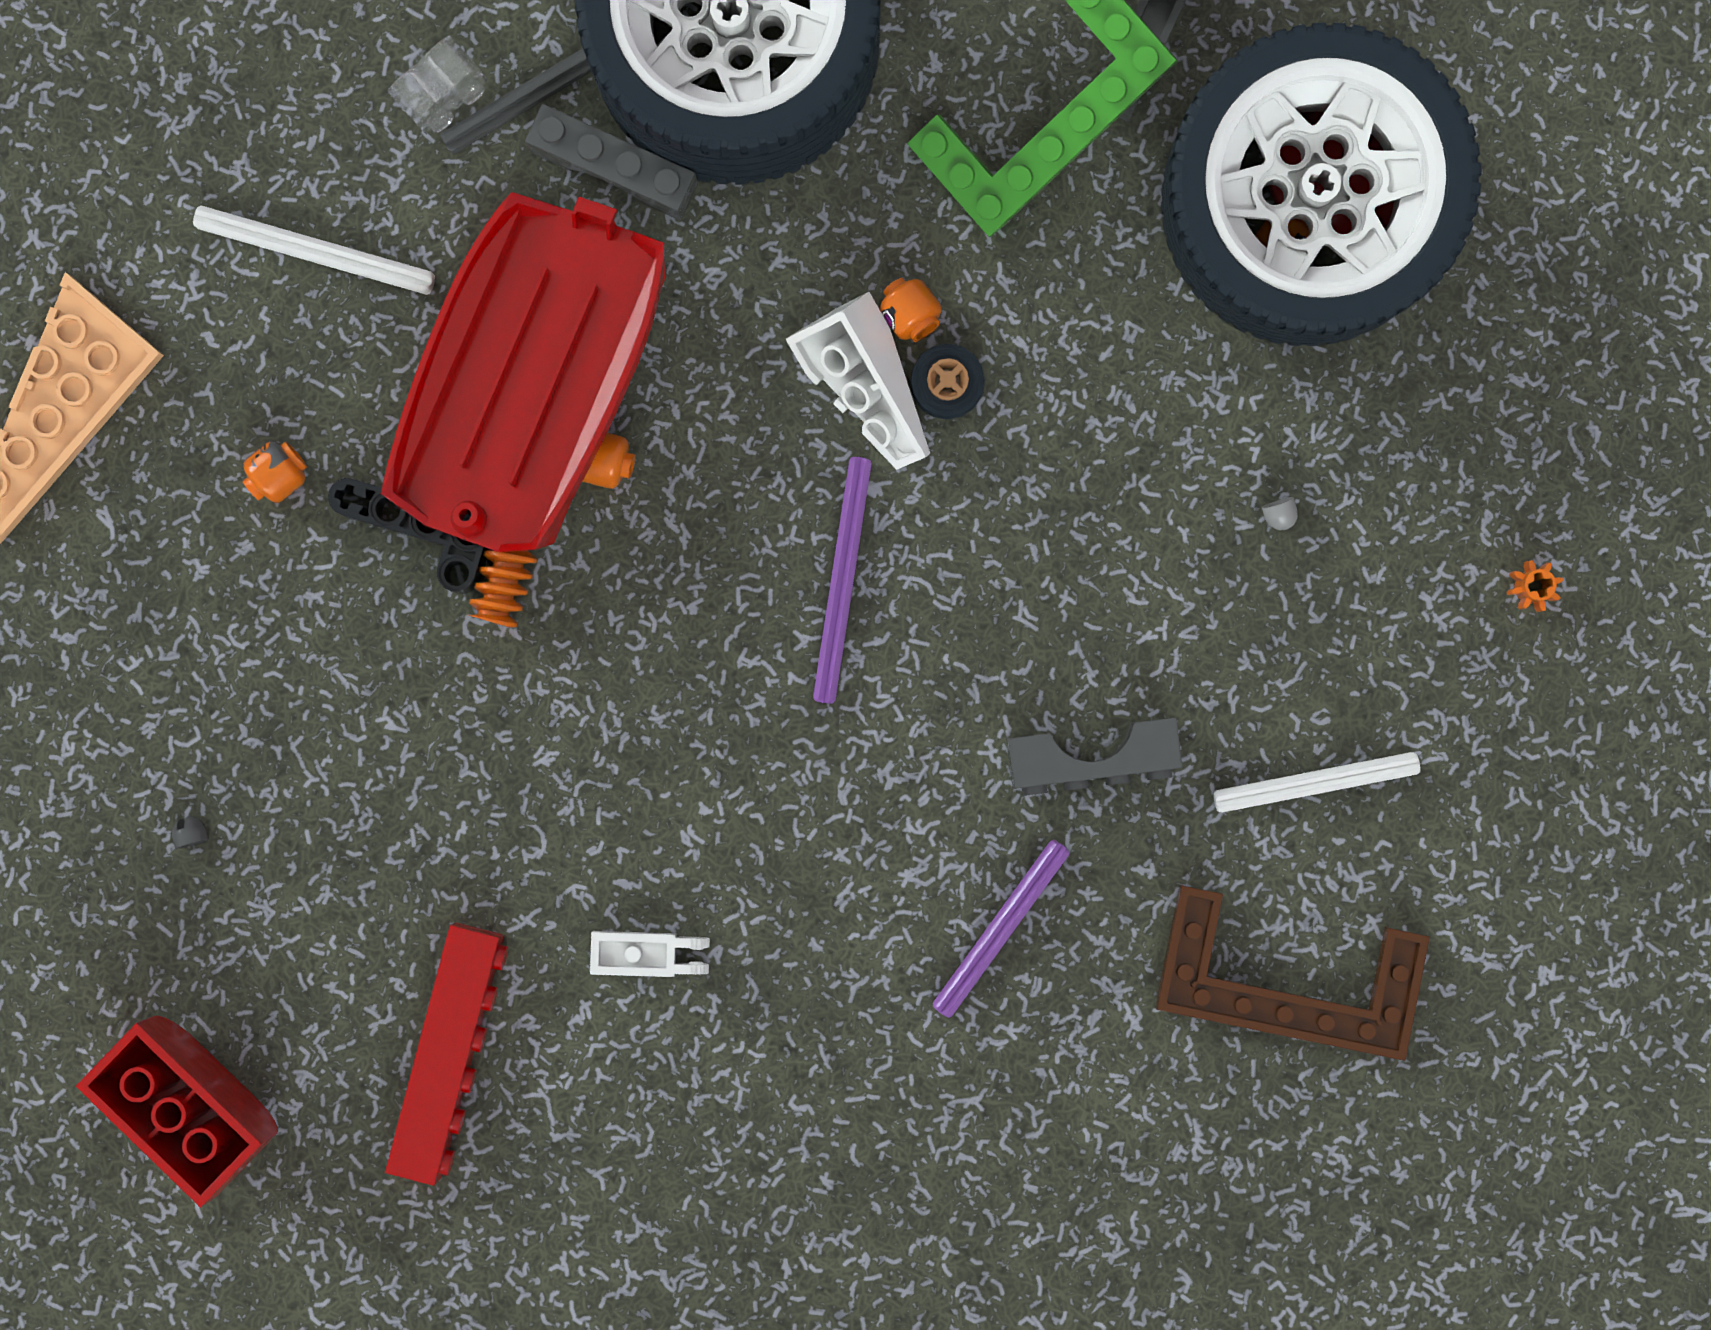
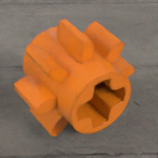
(1537, 597)

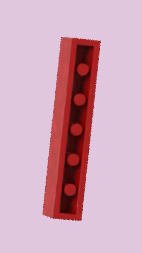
(445, 1054)

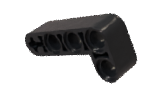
(454, 548)

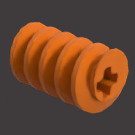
(502, 586)

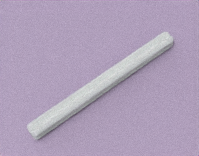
(314, 250)

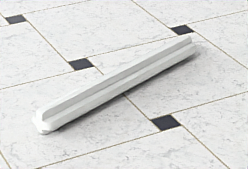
(1316, 782)

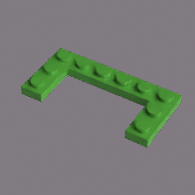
(999, 197)

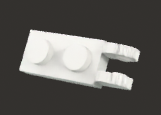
(643, 954)

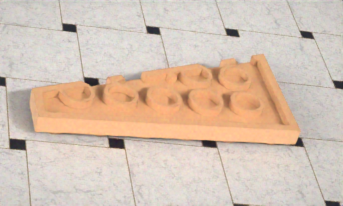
(66, 395)

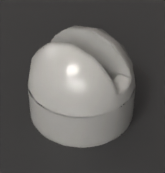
(1281, 513)

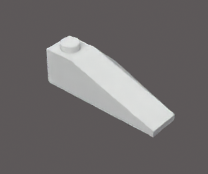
(861, 364)

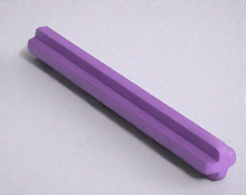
(1000, 928)

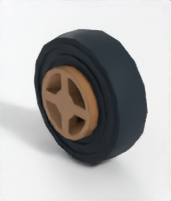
(947, 362)

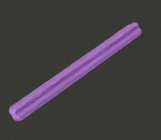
(842, 580)

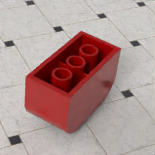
(179, 1107)

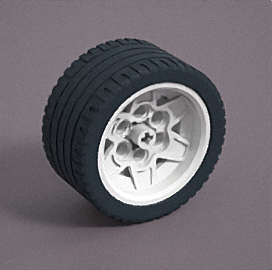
(1364, 89)
(758, 123)

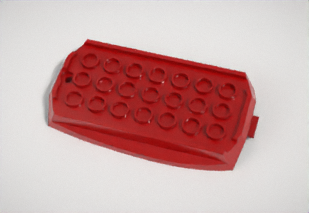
(524, 372)

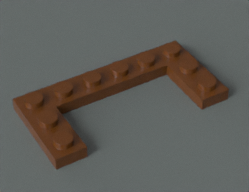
(1377, 1030)

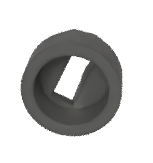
(189, 832)

